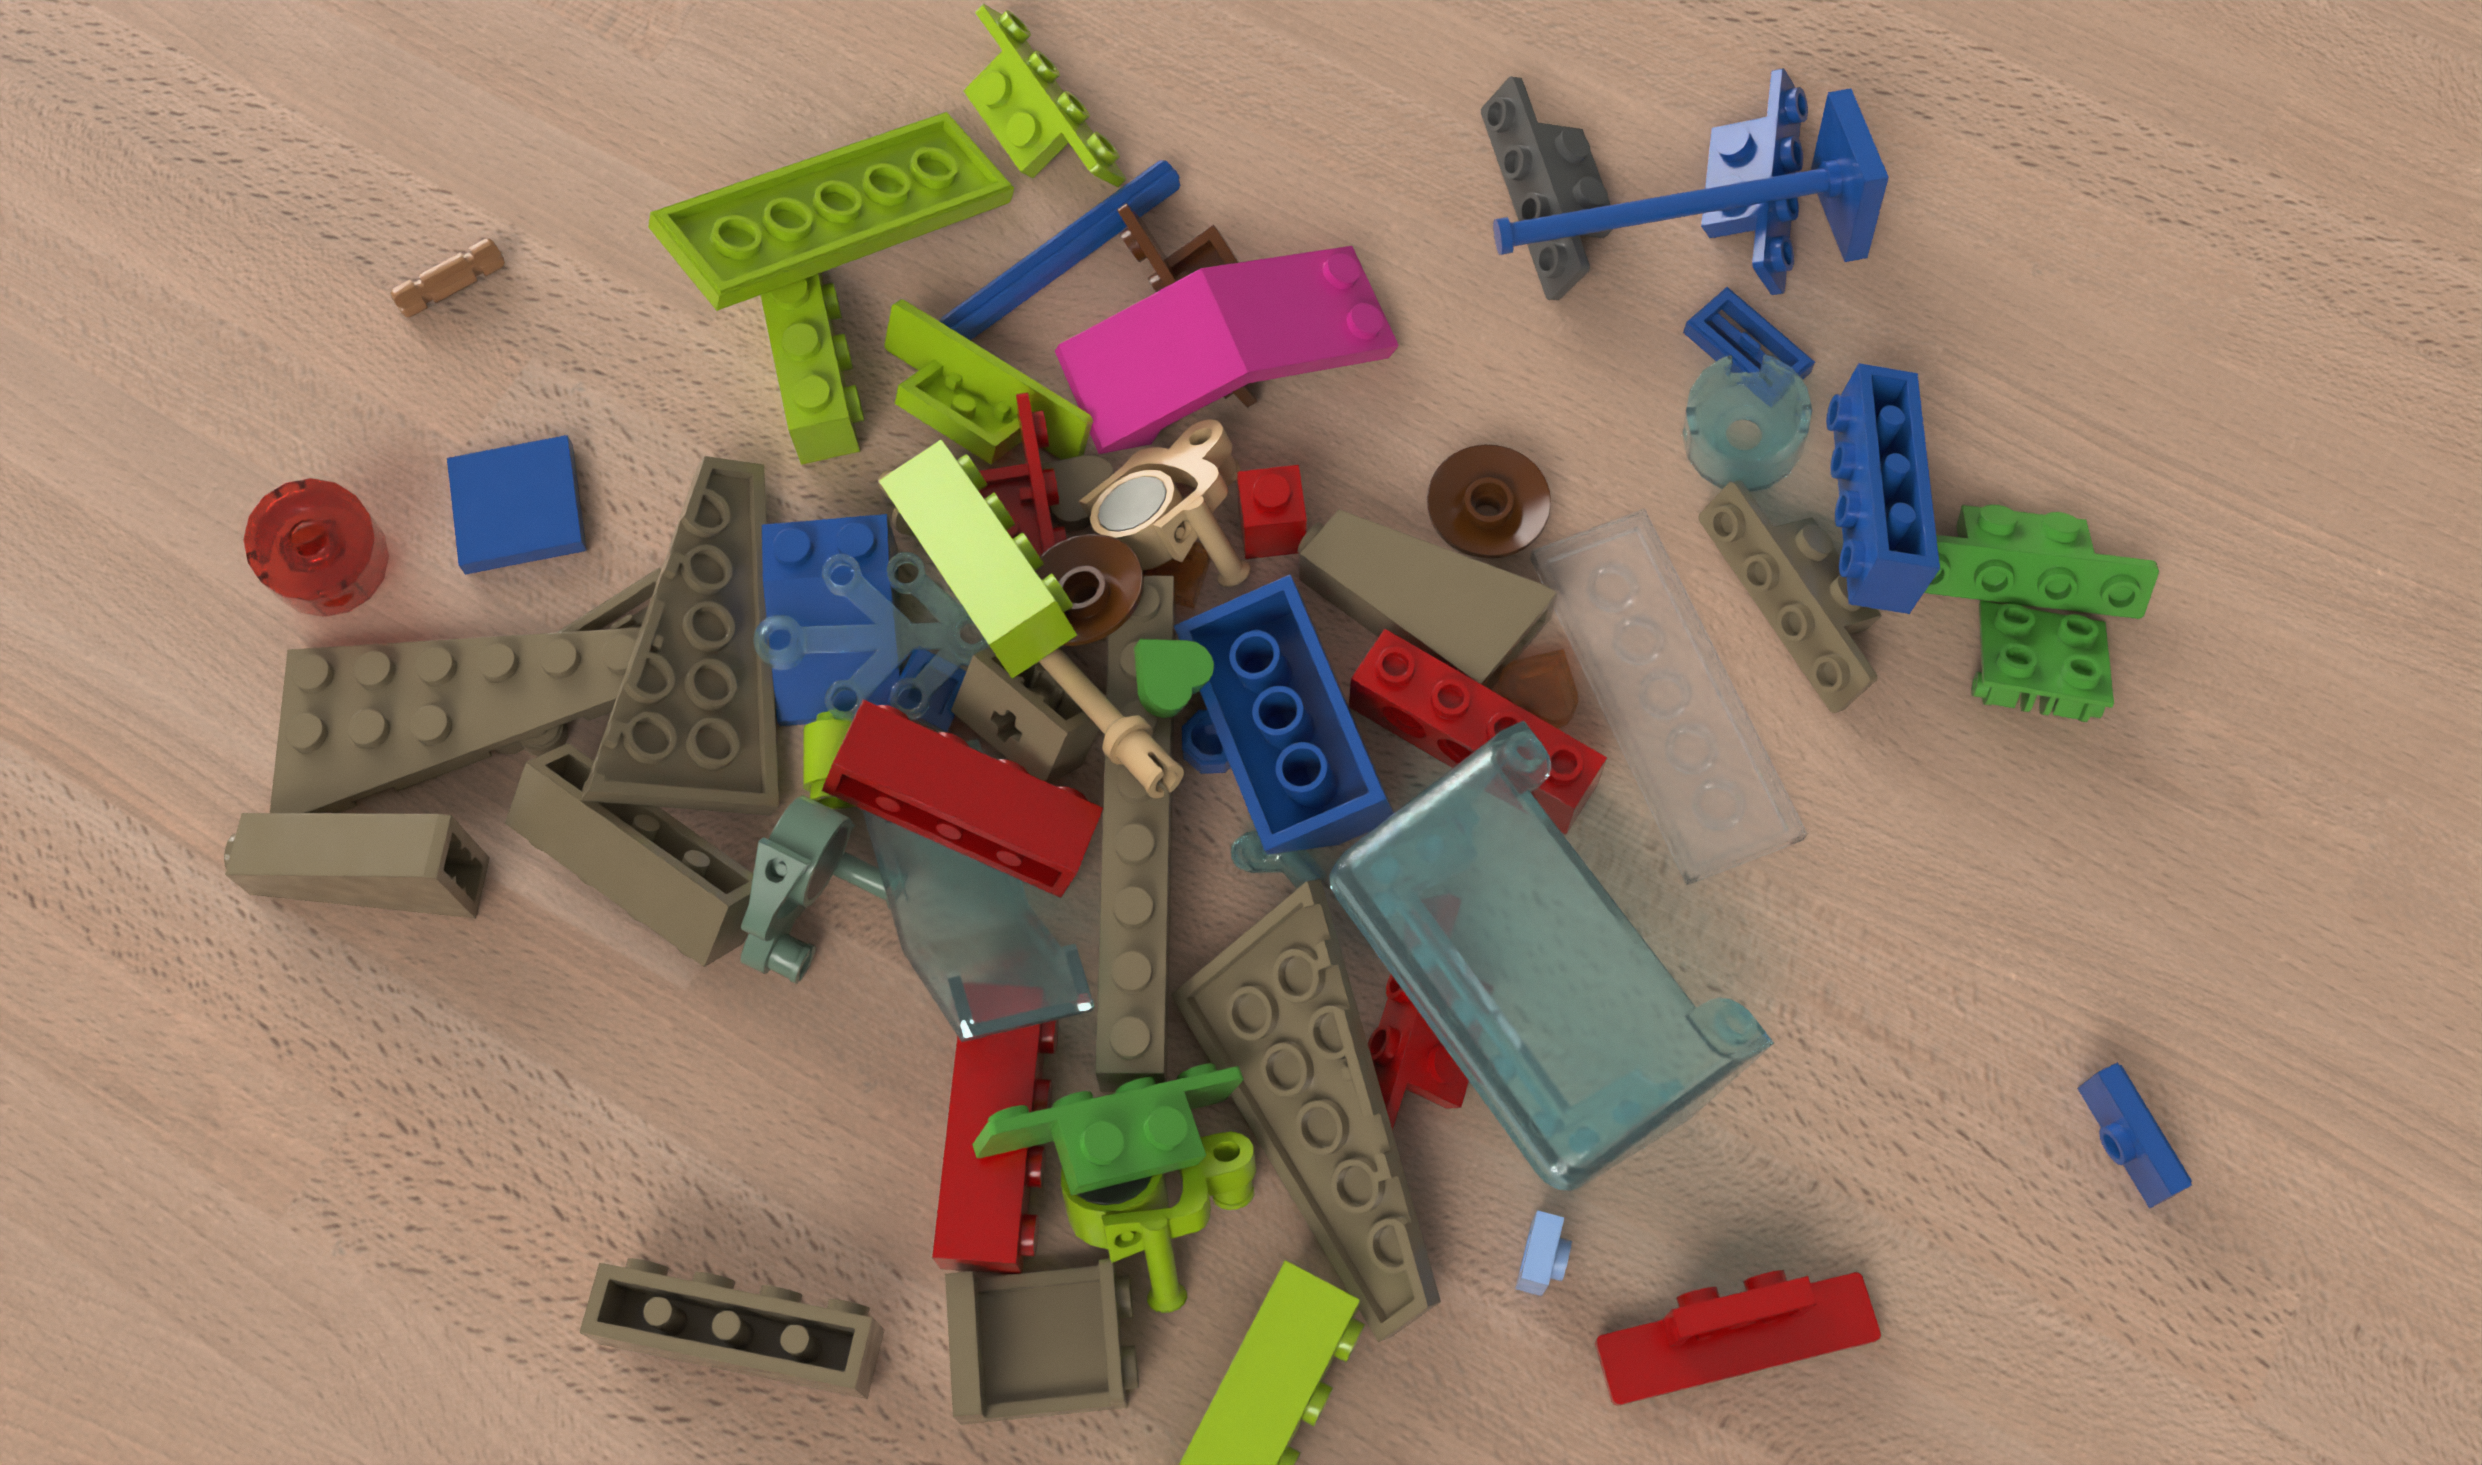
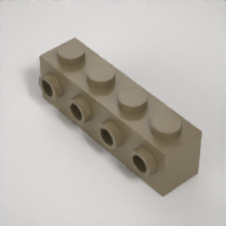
(634, 857)
(734, 1329)

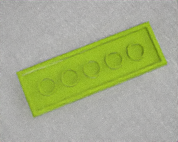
(829, 209)

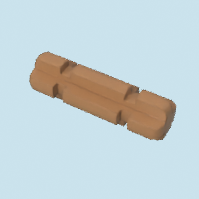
(447, 278)

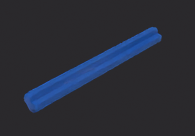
(1061, 252)

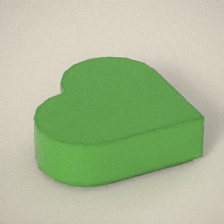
(1170, 674)

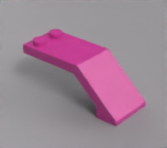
(1218, 335)

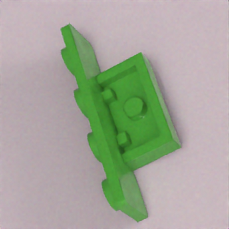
(2038, 564)
(1119, 1135)

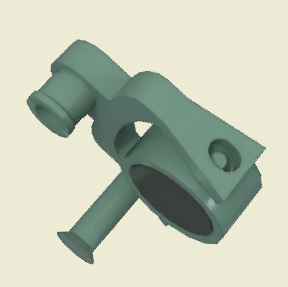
(791, 876)

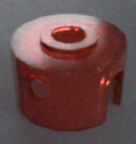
(334, 578)

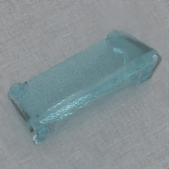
(1536, 969)

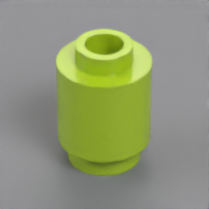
(820, 748)

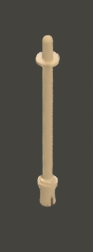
(1126, 738)

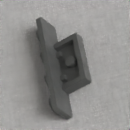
(1546, 175)

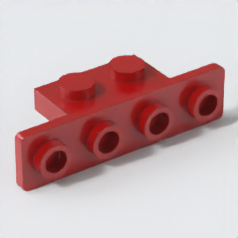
(1025, 487)
(1412, 1057)
(1737, 1334)

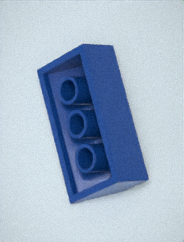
(1286, 722)

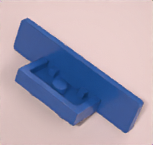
(1759, 151)

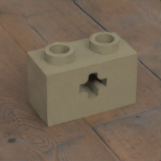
(1025, 717)

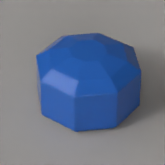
(1202, 745)

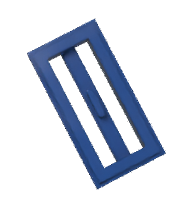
(1722, 339)

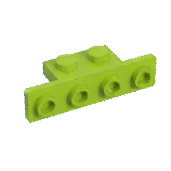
(1030, 109)
(973, 392)

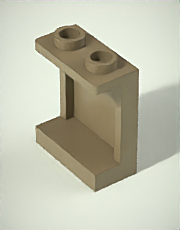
(1039, 1343)

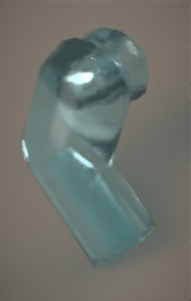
(1297, 866)

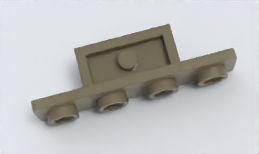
(1799, 590)

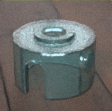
(1769, 398)

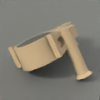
(1151, 516)

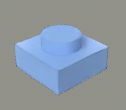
(1544, 1254)

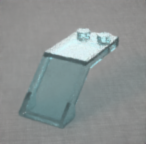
(974, 936)

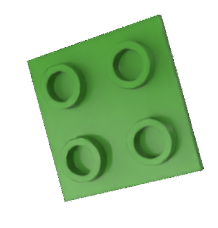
(2043, 656)

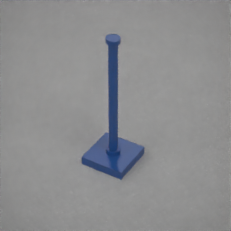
(1843, 174)

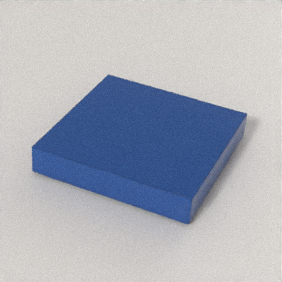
(516, 504)

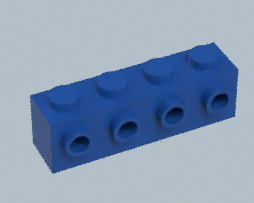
(1883, 489)

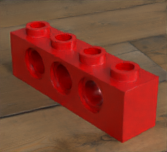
(1456, 715)

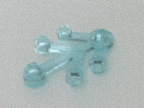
(891, 636)

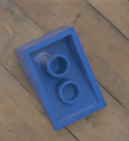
(795, 588)

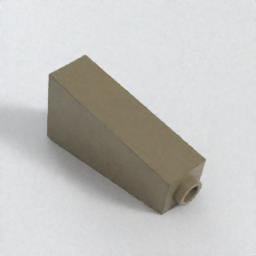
(1425, 594)
(360, 860)

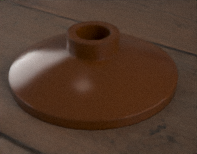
(1493, 478)
(1099, 570)

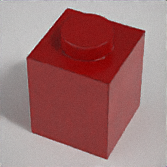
(1271, 511)

